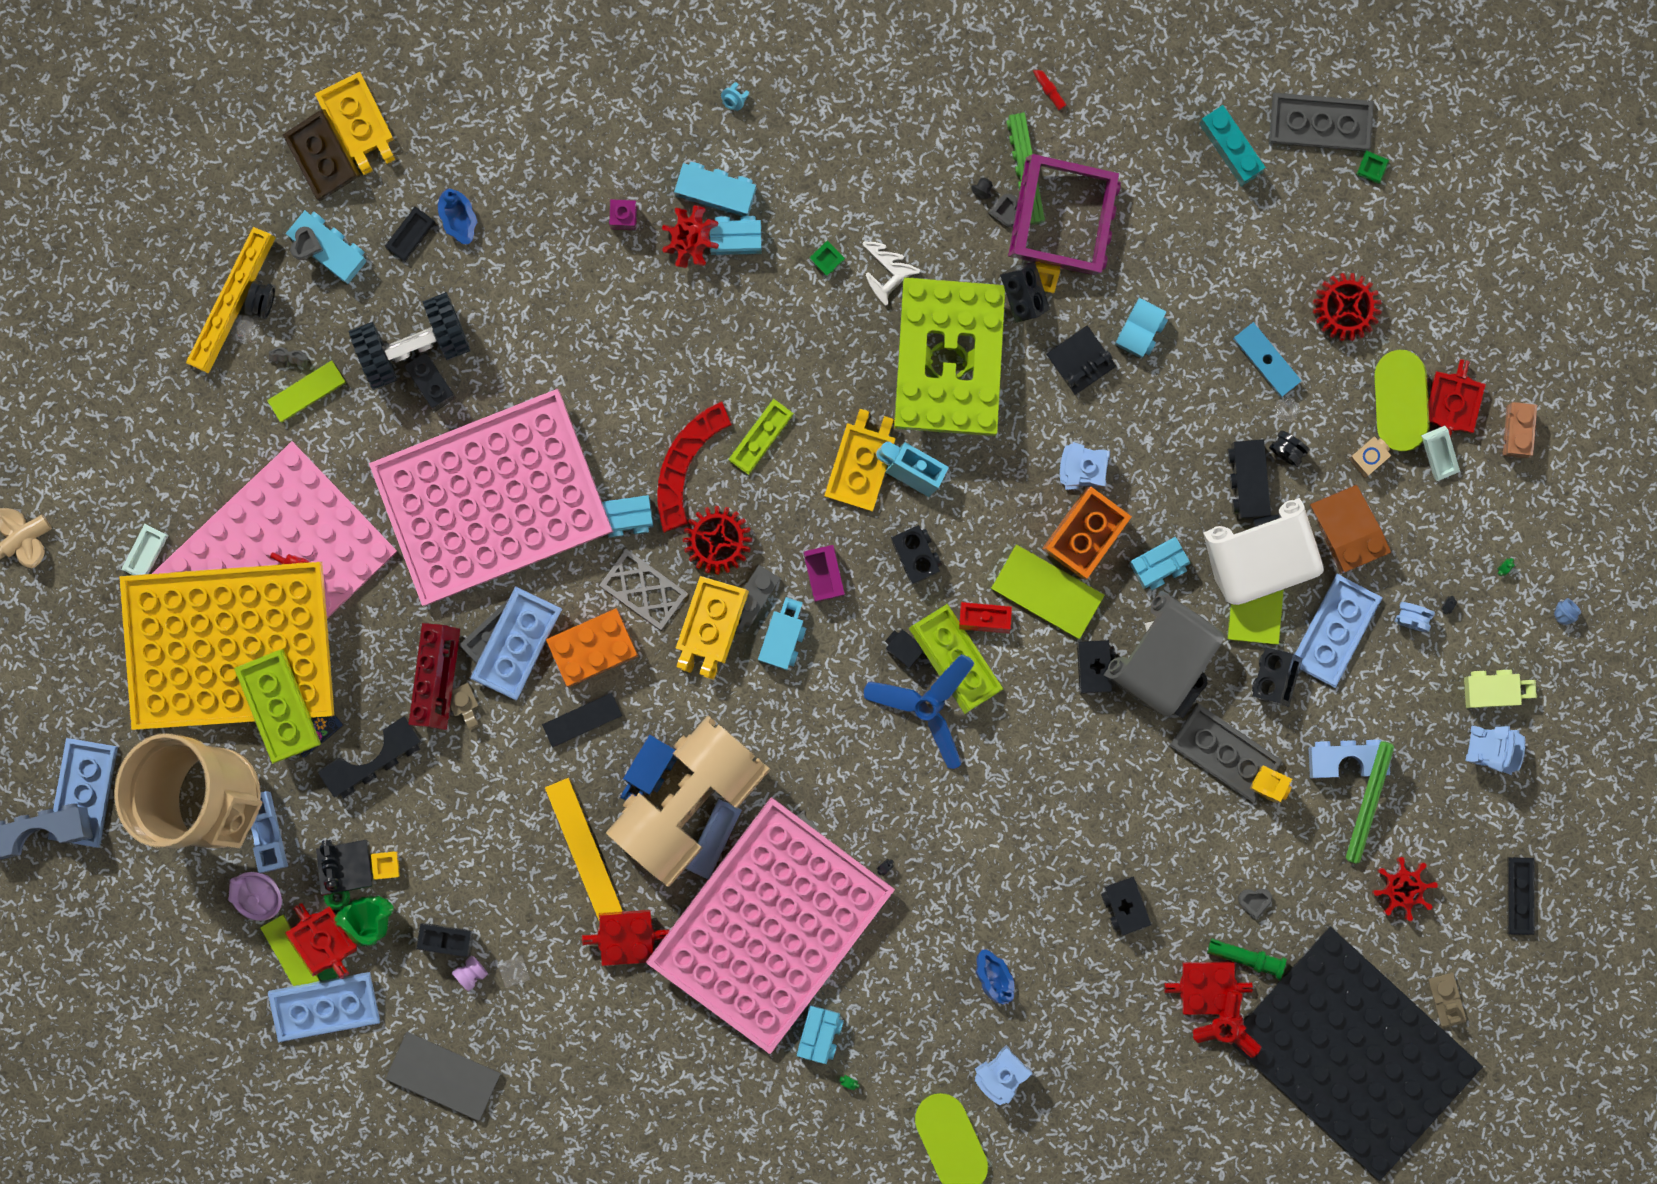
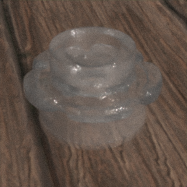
(1282, 414)

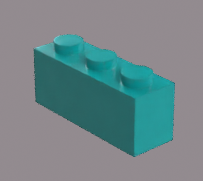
(1232, 145)

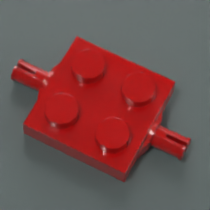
(1455, 400)
(625, 937)
(320, 941)
(1206, 986)

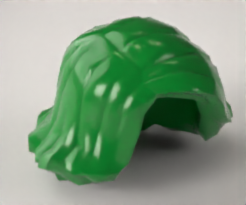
(365, 919)

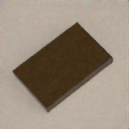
(321, 155)

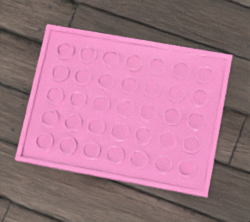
(490, 497)
(286, 512)
(770, 925)

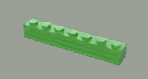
(1022, 149)

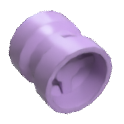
(468, 974)

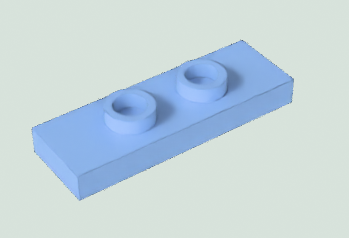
(714, 838)

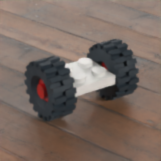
(376, 357)

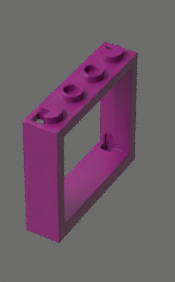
(1025, 206)

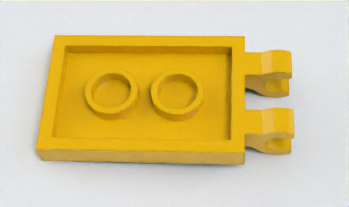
(357, 119)
(857, 470)
(710, 625)

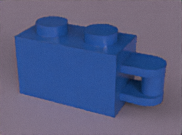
(649, 767)

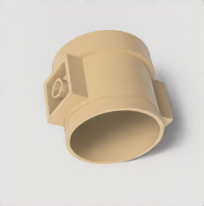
(150, 790)

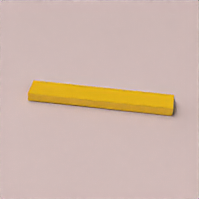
(230, 300)
(583, 847)

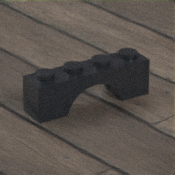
(398, 740)

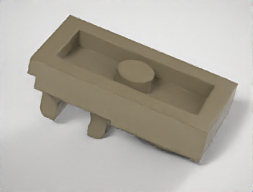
(1447, 1000)

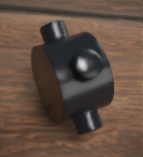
(1449, 605)
(885, 867)

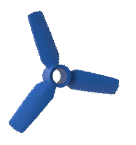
(910, 700)

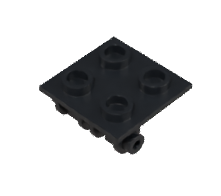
(1081, 360)
(343, 867)

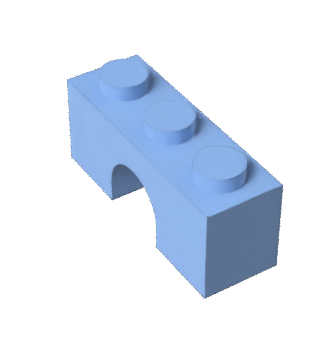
(1325, 758)
(267, 838)

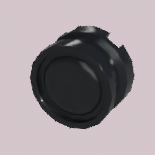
(260, 299)
(1289, 448)

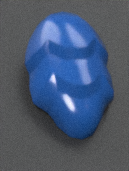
(457, 216)
(995, 977)

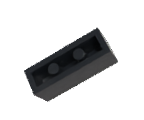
(1249, 479)

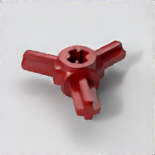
(1232, 1017)

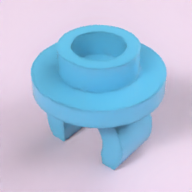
(733, 99)

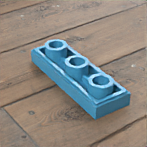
(1257, 346)

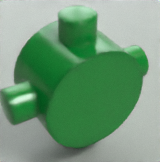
(1505, 567)
(849, 1082)

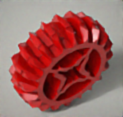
(1338, 299)
(724, 518)

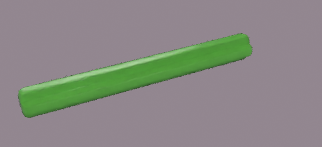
(1370, 802)

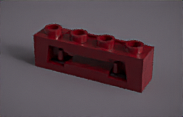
(434, 676)

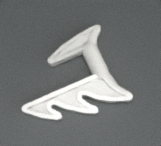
(898, 270)

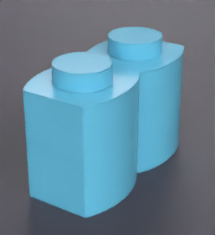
(1140, 328)

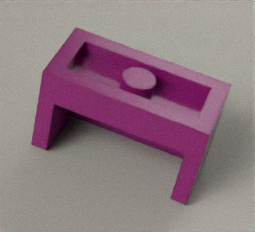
(824, 573)

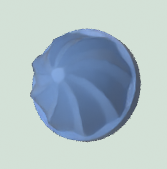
(1567, 612)

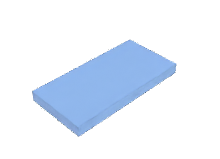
(1336, 630)
(516, 643)
(87, 781)
(324, 1007)

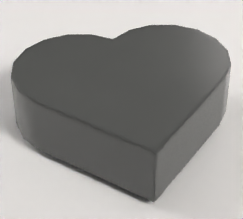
(1005, 210)
(305, 244)
(1255, 901)

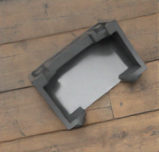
(1167, 656)

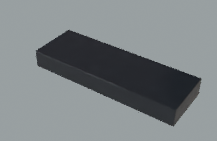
(582, 720)
(1520, 896)

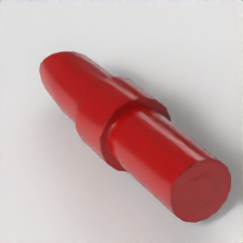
(1049, 89)

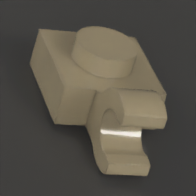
(463, 703)

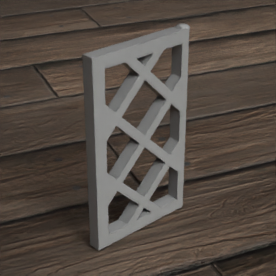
(664, 583)

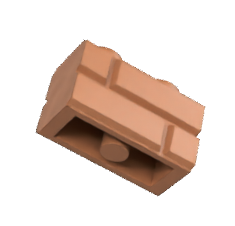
(1519, 430)

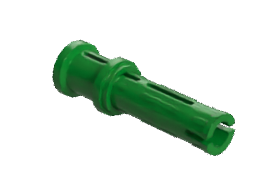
(1258, 961)

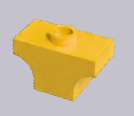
(1271, 784)

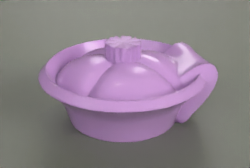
(255, 896)

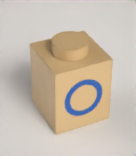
(1370, 456)

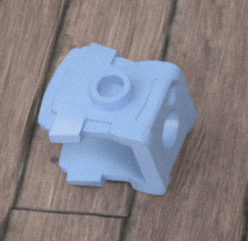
(1083, 467)
(1497, 748)
(1001, 1076)

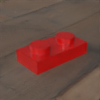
(985, 617)

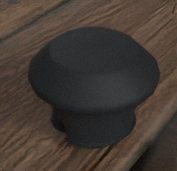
(982, 188)

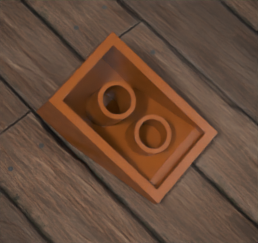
(1350, 529)

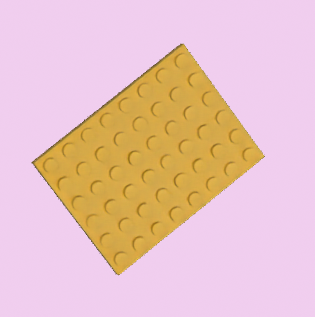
(199, 625)

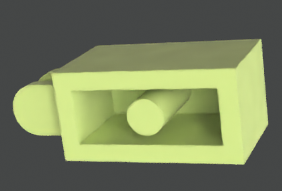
(1496, 689)

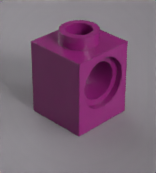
(623, 214)

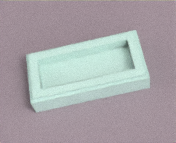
(1440, 453)
(145, 551)

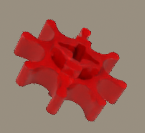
(690, 236)
(1406, 902)

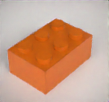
(1086, 532)
(592, 648)

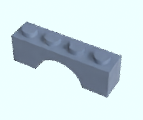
(67, 826)

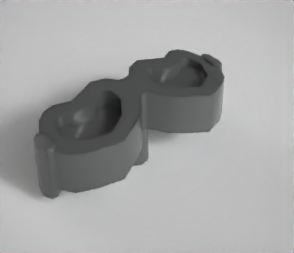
(294, 357)

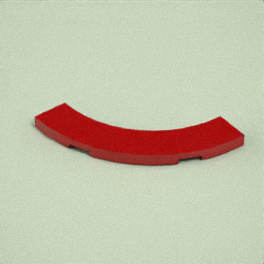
(679, 459)

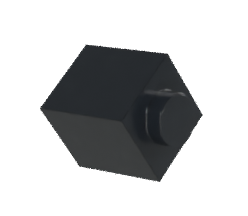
(903, 647)

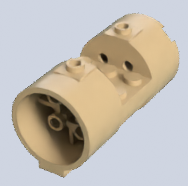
(657, 836)

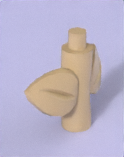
(22, 537)

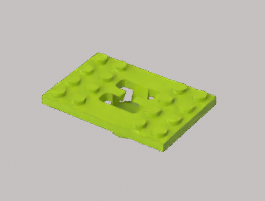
(945, 400)

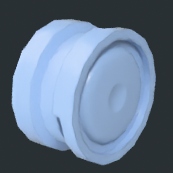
(1414, 617)

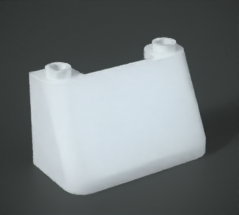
(1264, 556)

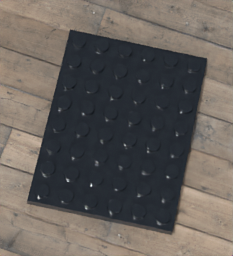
(1356, 1053)

